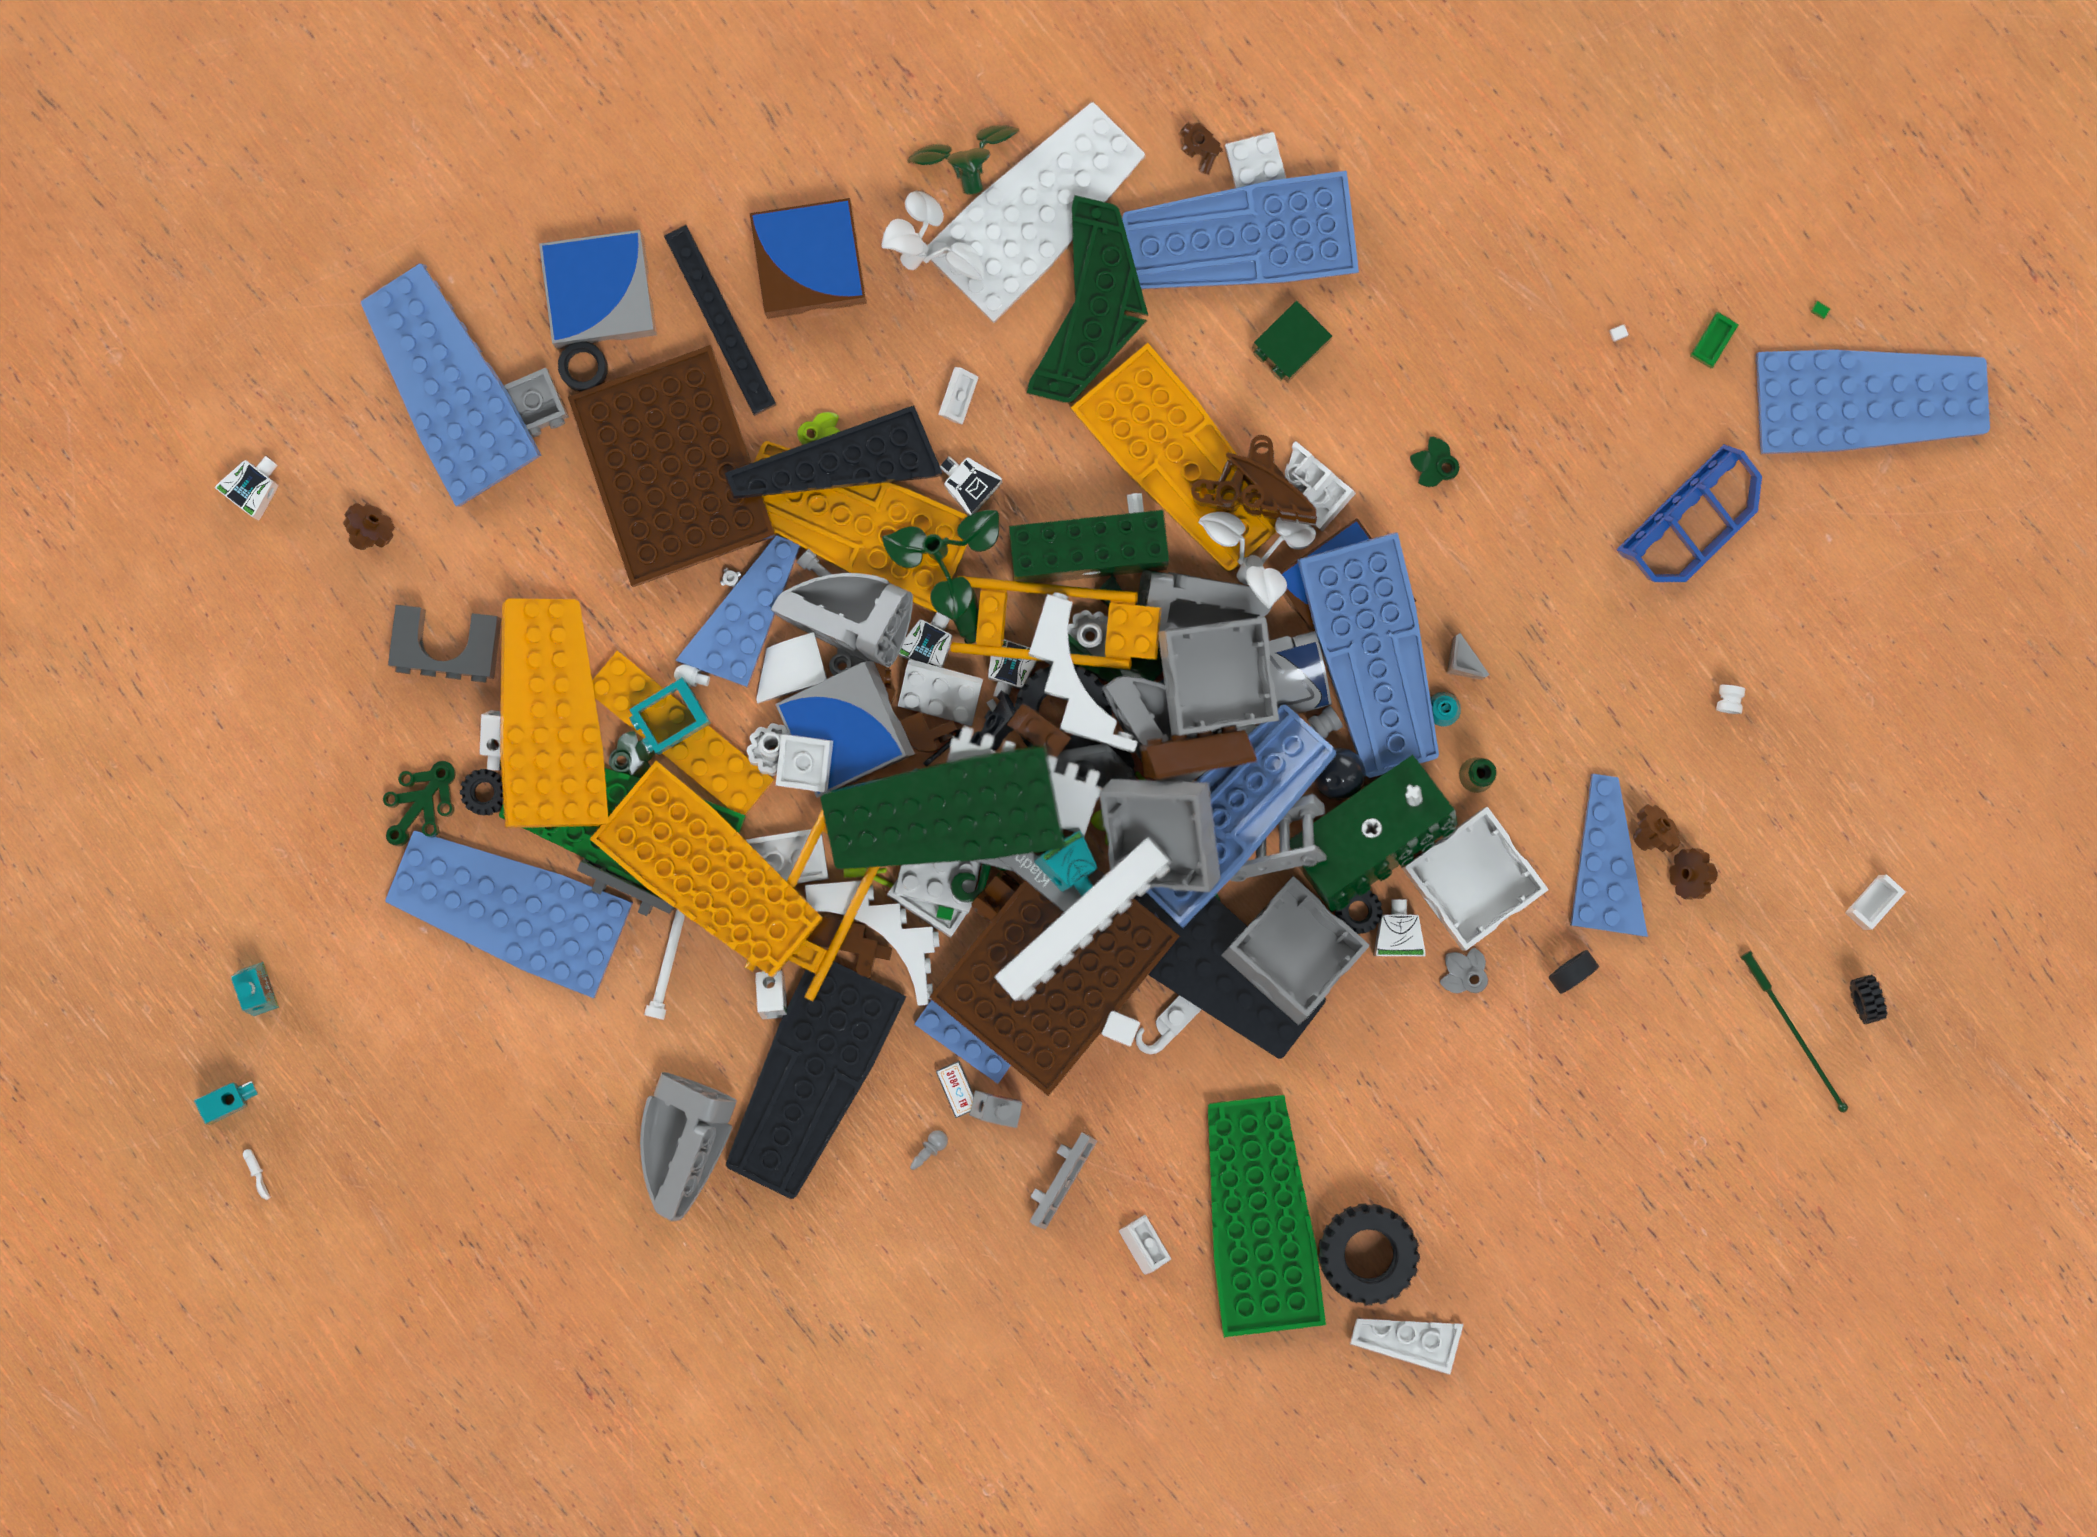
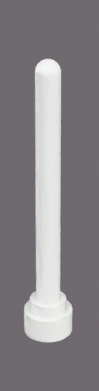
(656, 1007)

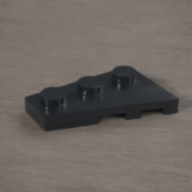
(997, 722)

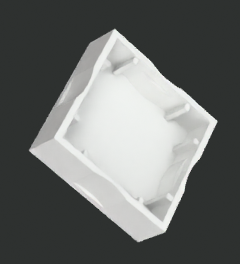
(1474, 879)

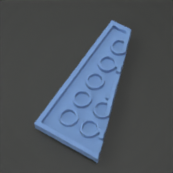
(738, 628)

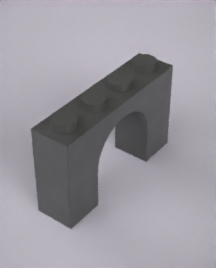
(476, 660)

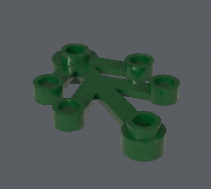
(422, 801)

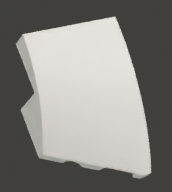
(1318, 484)
(790, 668)

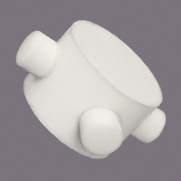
(730, 578)

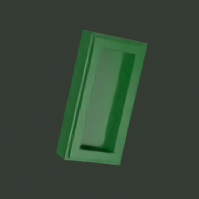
(1714, 340)

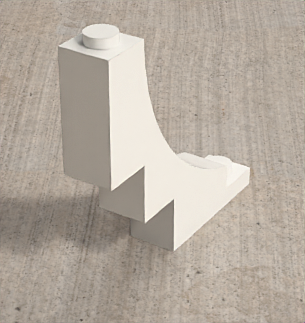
(1082, 714)

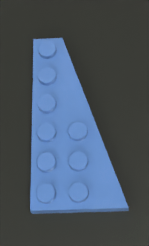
(1606, 877)

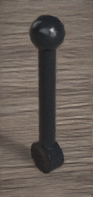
(942, 749)

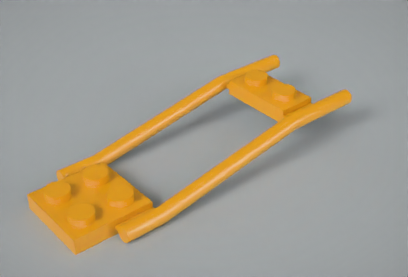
(1130, 628)
(808, 954)

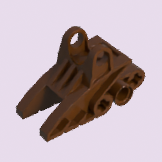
(1262, 476)

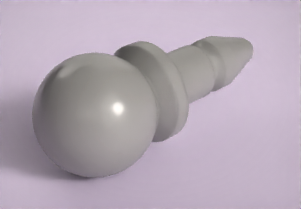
(936, 1142)

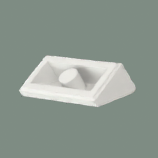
(1144, 1245)

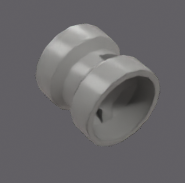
(1325, 722)

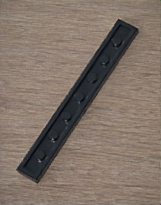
(720, 320)

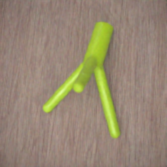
(859, 872)

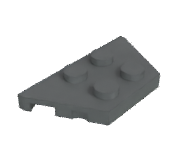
(1096, 758)

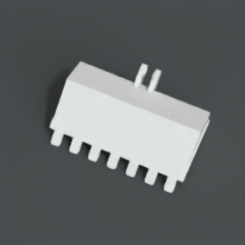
(1073, 796)

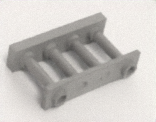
(1305, 809)

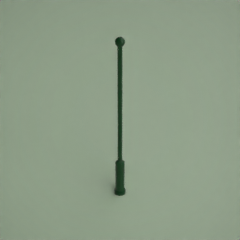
(1766, 987)

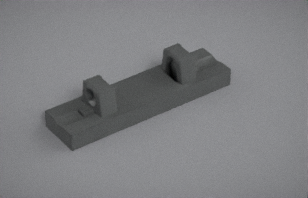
(606, 877)

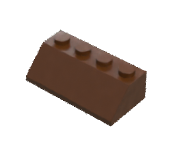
(1196, 753)

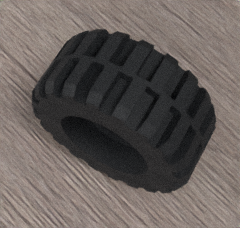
(1033, 694)
(1394, 1279)

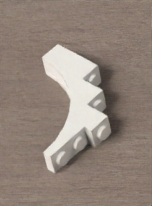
(887, 921)

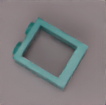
(639, 723)

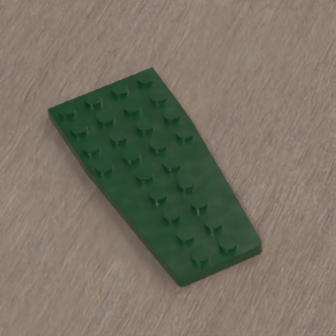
(947, 812)

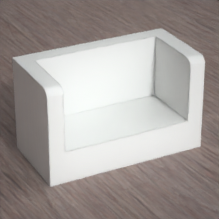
(1875, 902)
(1120, 1028)

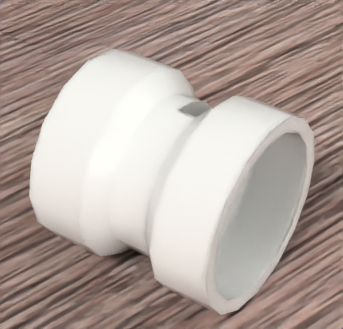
(1731, 699)

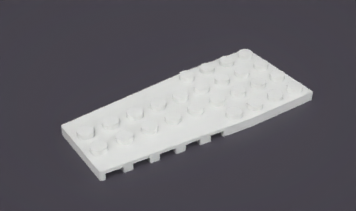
(1027, 213)

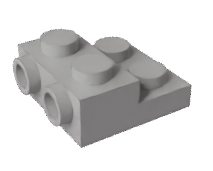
(537, 401)

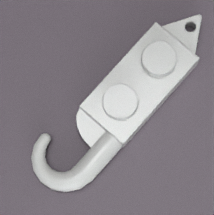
(1169, 1024)

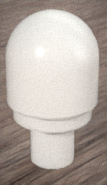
(691, 675)

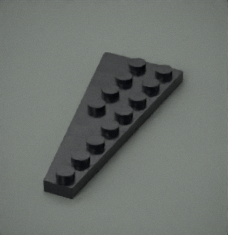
(866, 454)

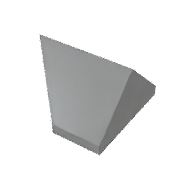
(1464, 661)

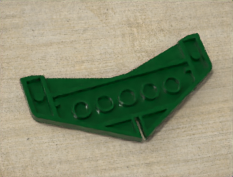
(1103, 292)

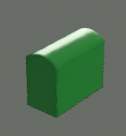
(1820, 310)
(944, 913)

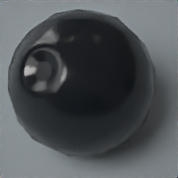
(1342, 776)

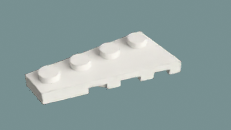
(1415, 1342)

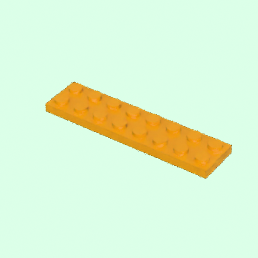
(702, 756)

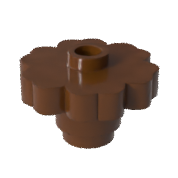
(368, 526)
(1656, 830)
(1692, 874)

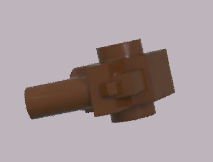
(1197, 141)

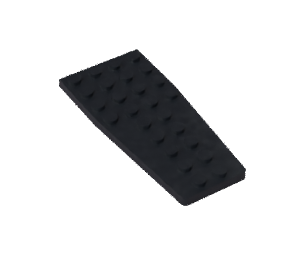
(1207, 980)
(812, 1076)

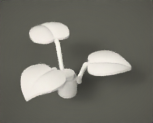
(902, 238)
(1265, 583)

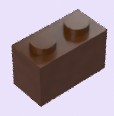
(1038, 730)

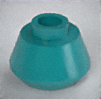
(1451, 703)

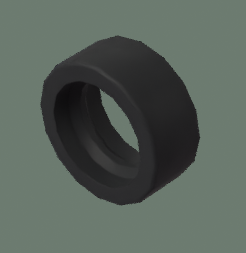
(582, 347)
(1573, 971)

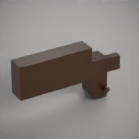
(853, 942)

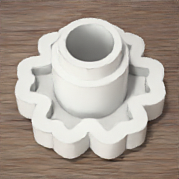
(1084, 623)
(762, 742)

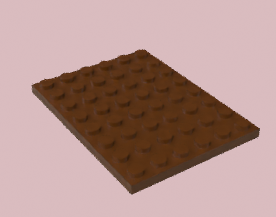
(661, 464)
(1070, 1010)

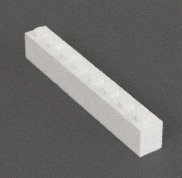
(1083, 919)

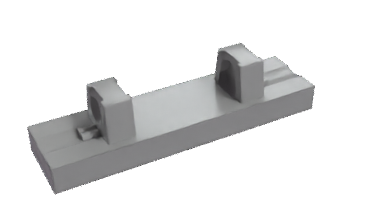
(1064, 1179)

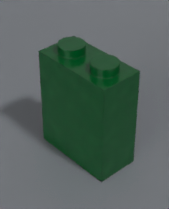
(1291, 342)

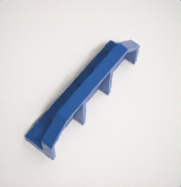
(1686, 496)

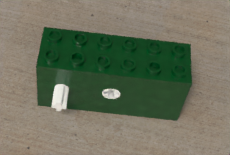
(1091, 546)
(1376, 832)

